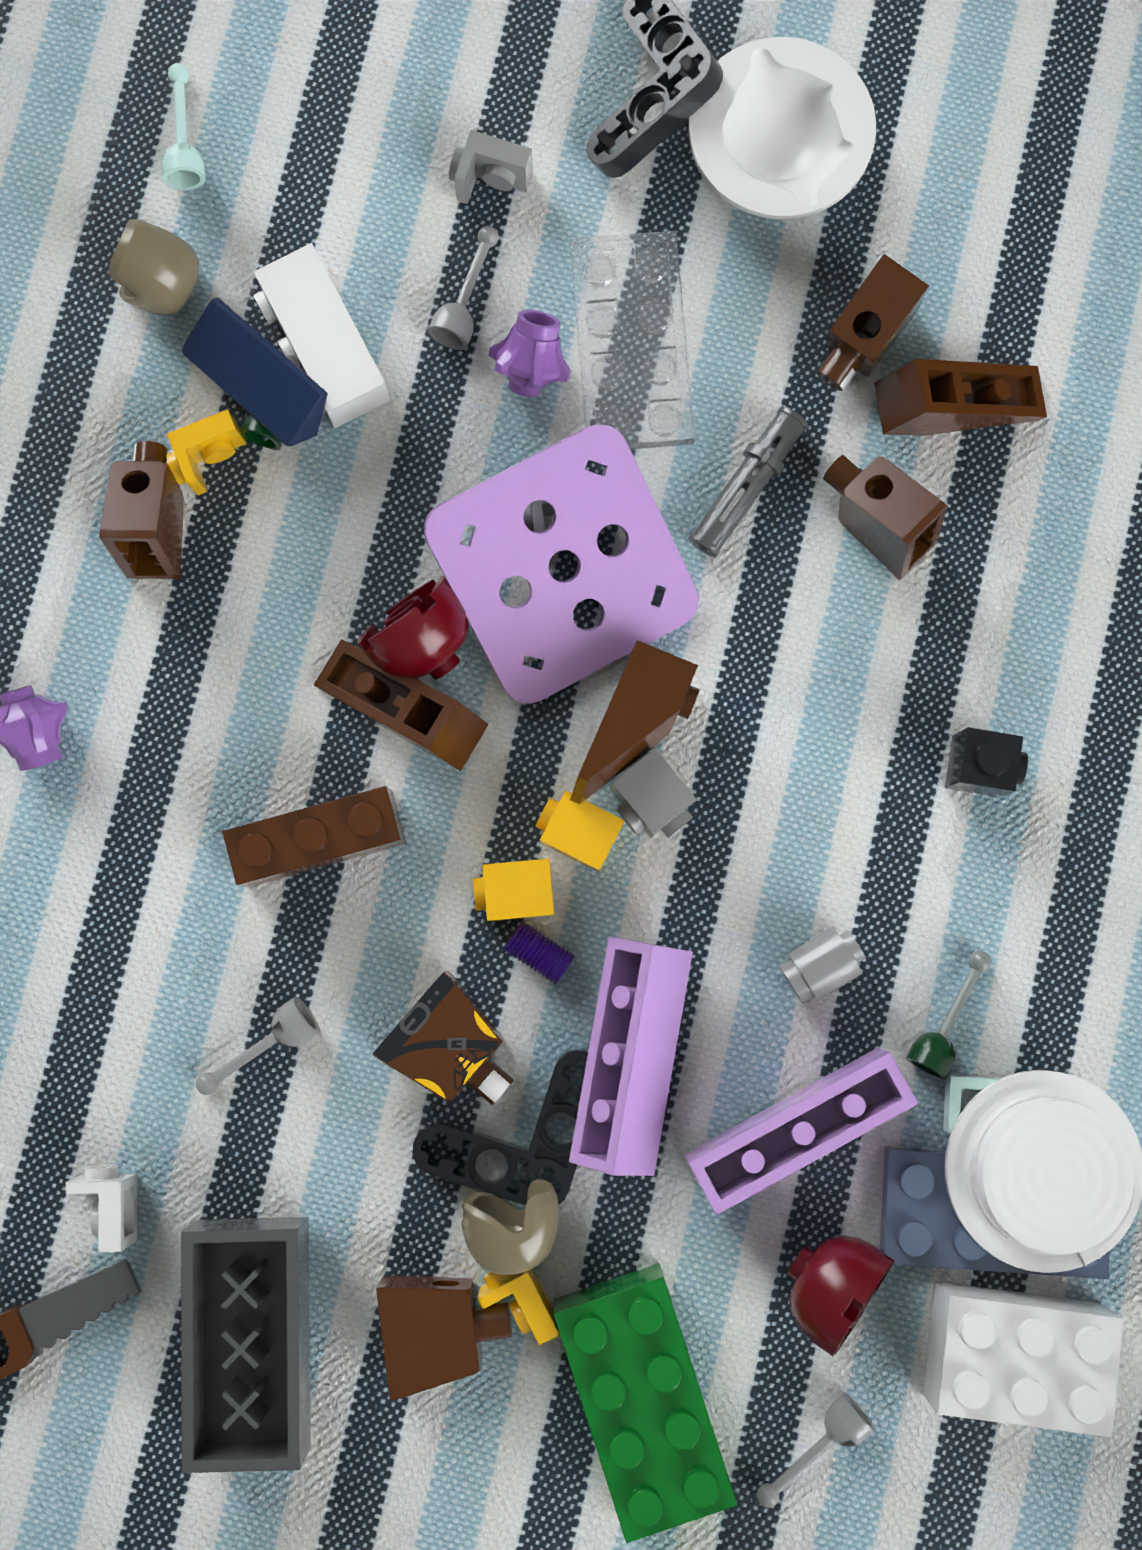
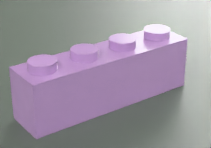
(630, 1058)
(800, 1129)

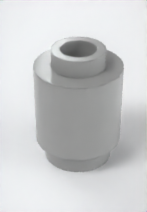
(823, 964)

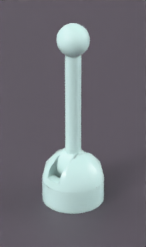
(181, 162)

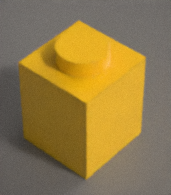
(579, 830)
(515, 890)

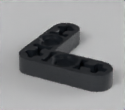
(674, 73)
(540, 1153)

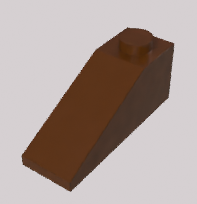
(957, 396)
(402, 705)
(639, 715)

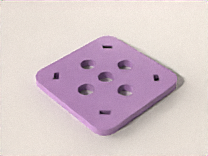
(507, 548)

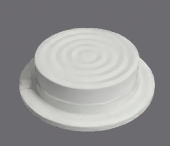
(784, 129)
(1044, 1171)

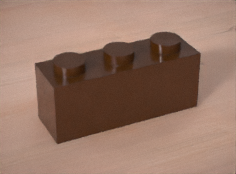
(314, 837)

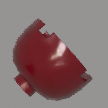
(419, 633)
(835, 1288)

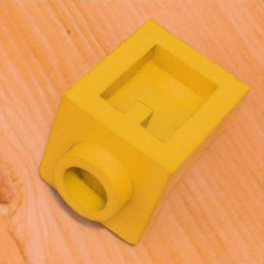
(205, 440)
(531, 1305)

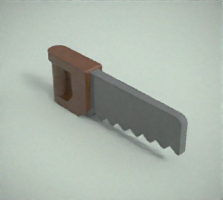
(58, 1313)

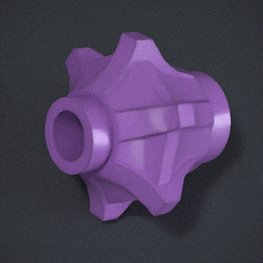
(531, 353)
(31, 727)

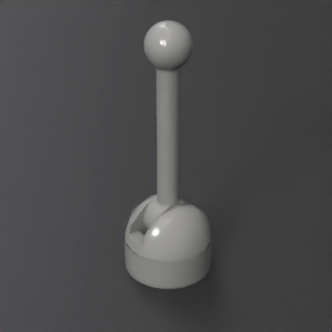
(452, 322)
(291, 1026)
(844, 1425)

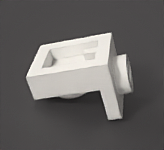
(115, 1212)

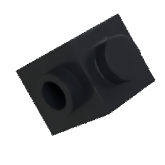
(986, 762)

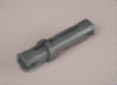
(782, 431)

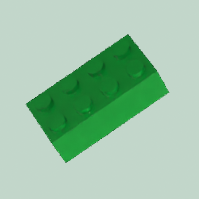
(643, 1403)

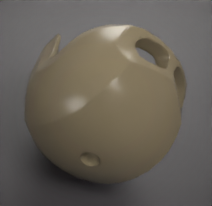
(154, 268)
(511, 1238)

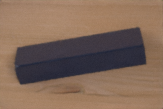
(256, 374)

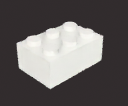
(1023, 1359)

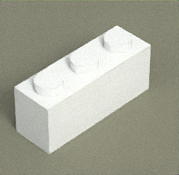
(320, 334)

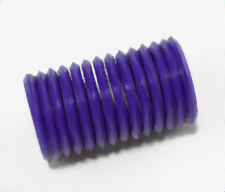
(539, 952)

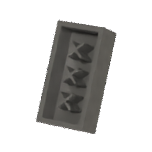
(245, 1345)

